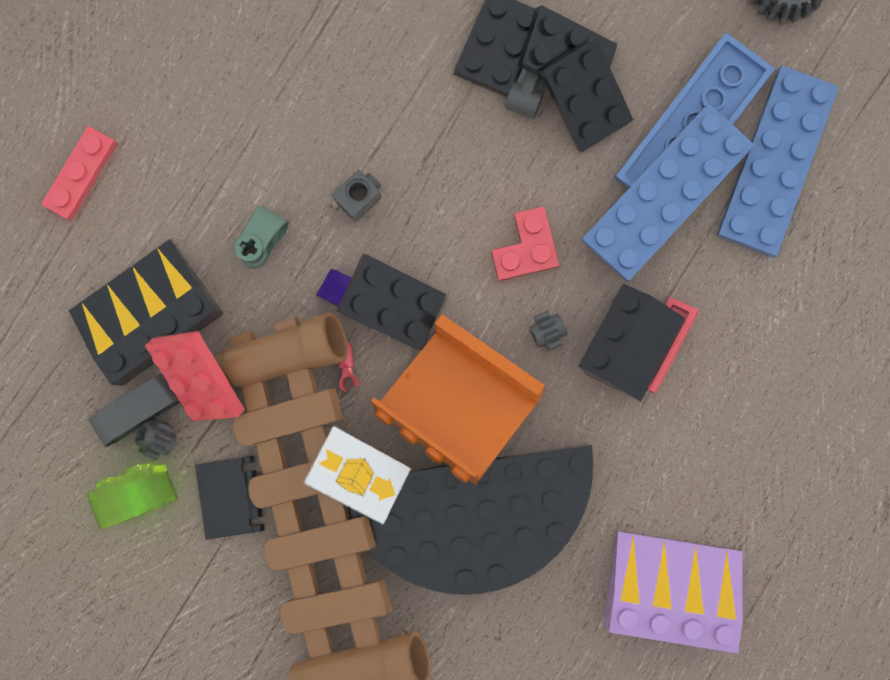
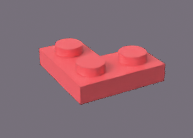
(535, 249)

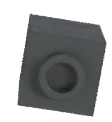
(353, 208)

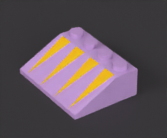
(675, 592)

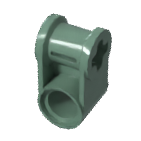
(263, 233)

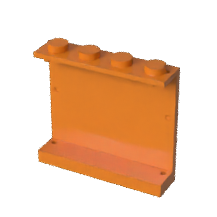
(460, 401)

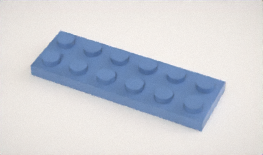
(724, 80)
(778, 162)
(667, 193)

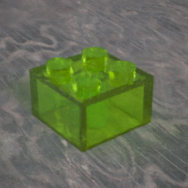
(132, 495)

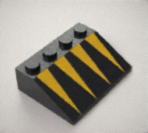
(144, 302)

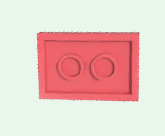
(195, 376)

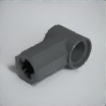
(526, 94)

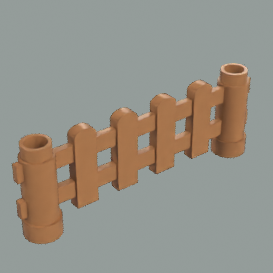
(293, 353)

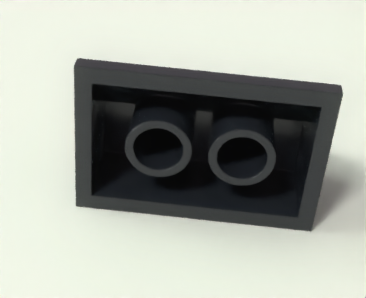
(631, 342)

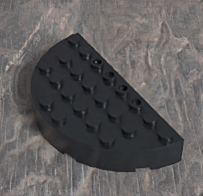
(487, 533)

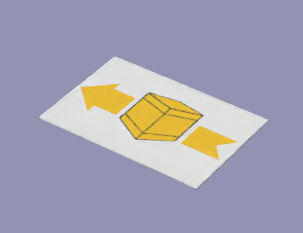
(357, 475)

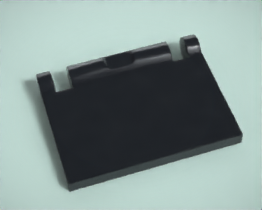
(226, 498)

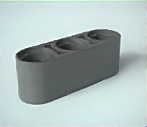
(133, 410)

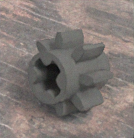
(548, 330)
(155, 439)

